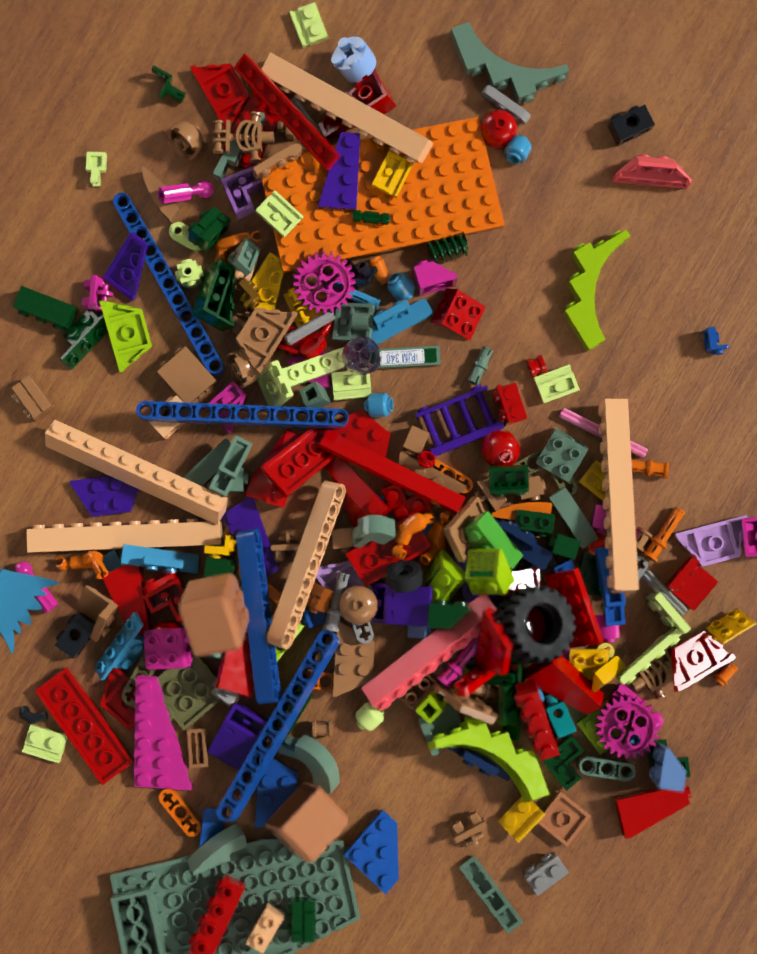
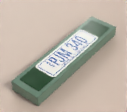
(409, 357)

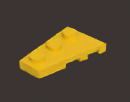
(268, 281)

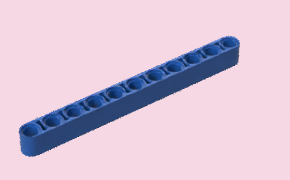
(175, 291)
(232, 419)
(270, 731)

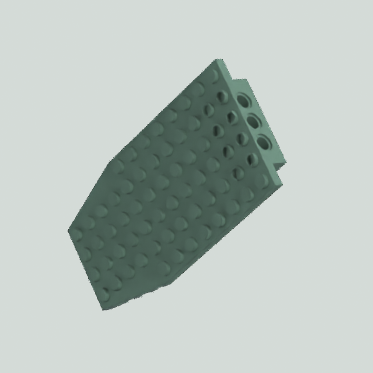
(163, 901)

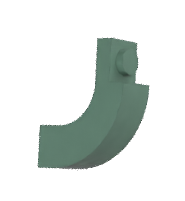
(316, 758)

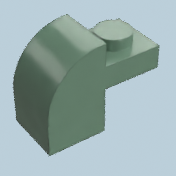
(373, 528)

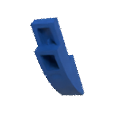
(612, 603)

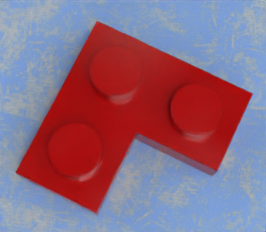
(402, 504)

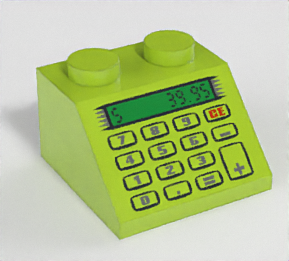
(488, 572)
(444, 577)

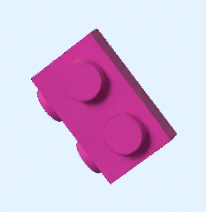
(167, 649)

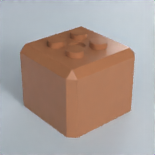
(214, 614)
(307, 822)

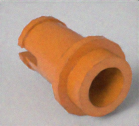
(725, 674)

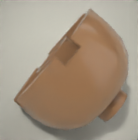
(185, 139)
(241, 368)
(358, 604)

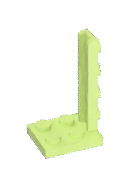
(277, 382)
(669, 617)

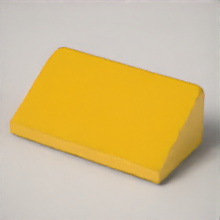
(607, 673)

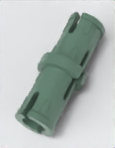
(480, 365)

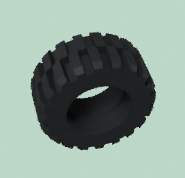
(557, 618)

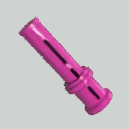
(452, 666)

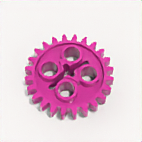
(314, 268)
(645, 731)

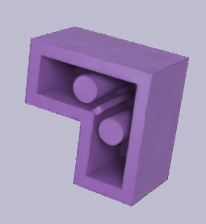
(238, 188)

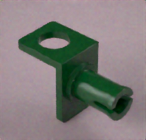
(168, 89)

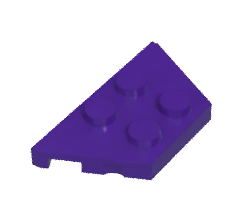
(105, 495)

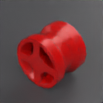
(536, 366)

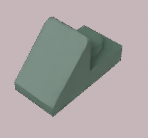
(245, 256)

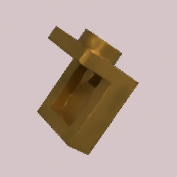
(250, 289)

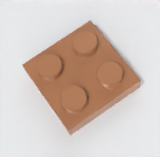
(564, 818)

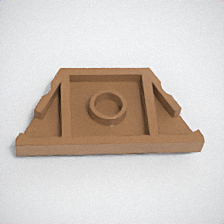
(263, 335)
(431, 473)
(352, 661)
(468, 705)

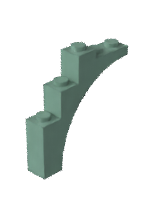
(500, 73)

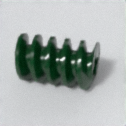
(449, 248)

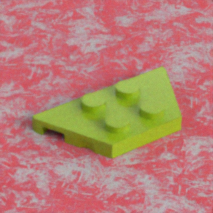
(126, 331)

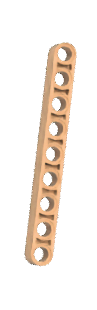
(306, 564)

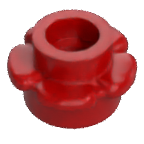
(426, 459)

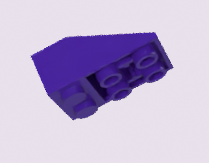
(402, 608)
(237, 735)

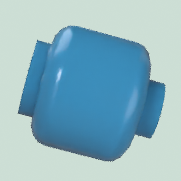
(517, 149)
(400, 286)
(378, 405)

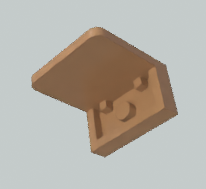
(98, 609)

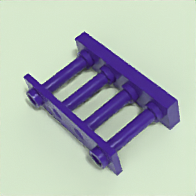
(473, 433)

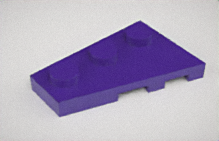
(127, 266)

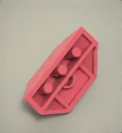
(653, 172)

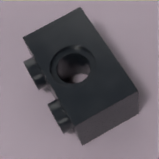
(622, 132)
(70, 645)

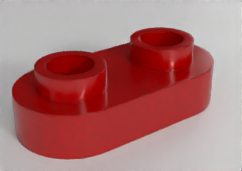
(152, 585)

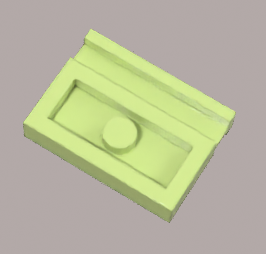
(309, 25)
(279, 214)
(556, 384)
(350, 386)
(45, 743)

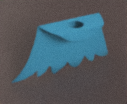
(17, 596)

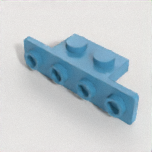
(398, 319)
(159, 559)
(124, 648)

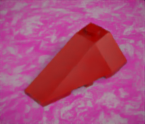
(368, 91)
(259, 485)
(359, 496)

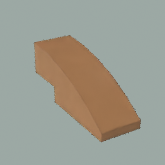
(152, 183)

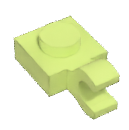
(96, 163)

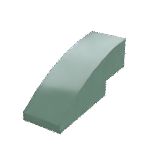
(230, 466)
(573, 517)
(217, 849)

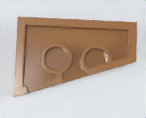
(455, 529)

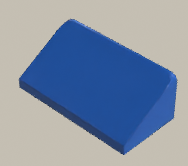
(211, 825)

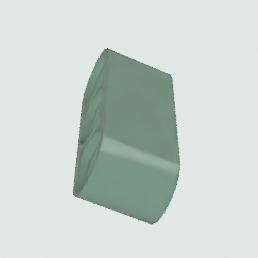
(614, 771)

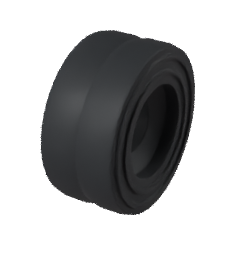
(404, 576)

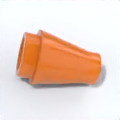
(382, 274)

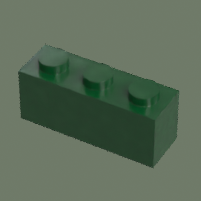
(45, 309)

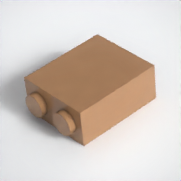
(187, 376)

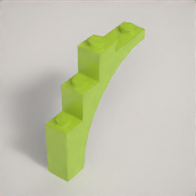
(582, 286)
(518, 764)

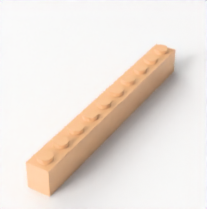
(348, 109)
(136, 472)
(618, 496)
(116, 535)

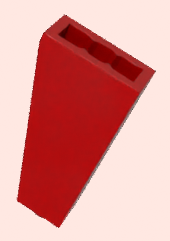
(126, 591)
(566, 684)
(647, 807)

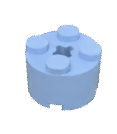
(353, 59)

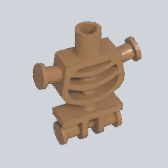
(260, 137)
(643, 679)

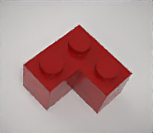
(166, 596)

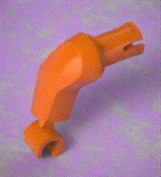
(231, 242)
(412, 525)
(436, 538)
(87, 560)

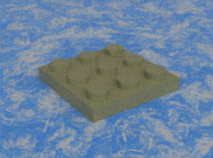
(189, 691)

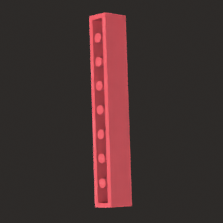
(426, 656)

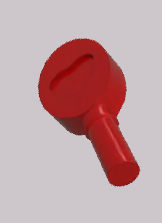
(315, 342)

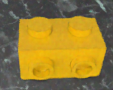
(218, 552)

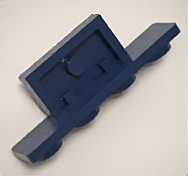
(527, 545)
(485, 764)

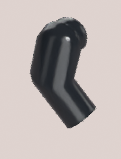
(26, 715)

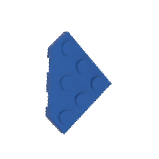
(377, 851)

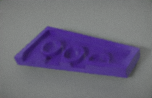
(342, 178)
(246, 517)

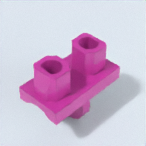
(98, 292)

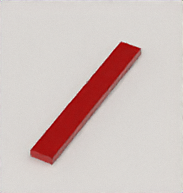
(287, 112)
(392, 472)

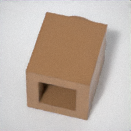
(415, 441)

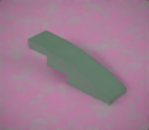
(235, 156)
(209, 465)
(491, 894)

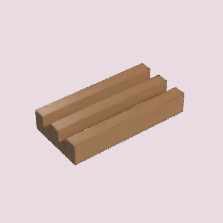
(196, 731)

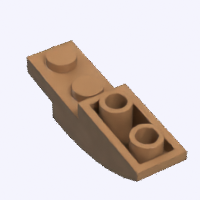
(418, 692)

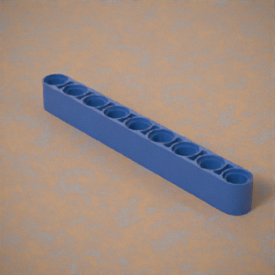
(258, 605)

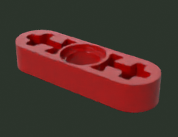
(472, 681)

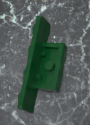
(83, 337)
(507, 708)

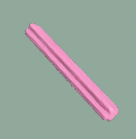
(593, 428)

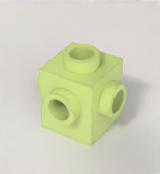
(192, 279)

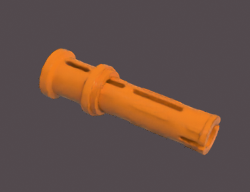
(651, 468)
(656, 541)

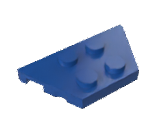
(274, 789)

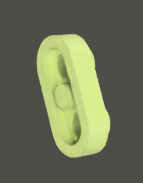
(182, 238)

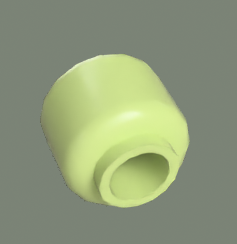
(369, 717)

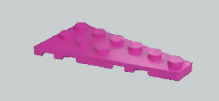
(157, 749)

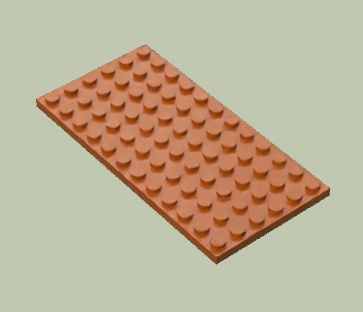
(438, 199)

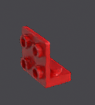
(458, 313)
(509, 403)
(691, 583)

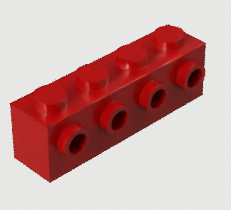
(537, 719)
(218, 915)

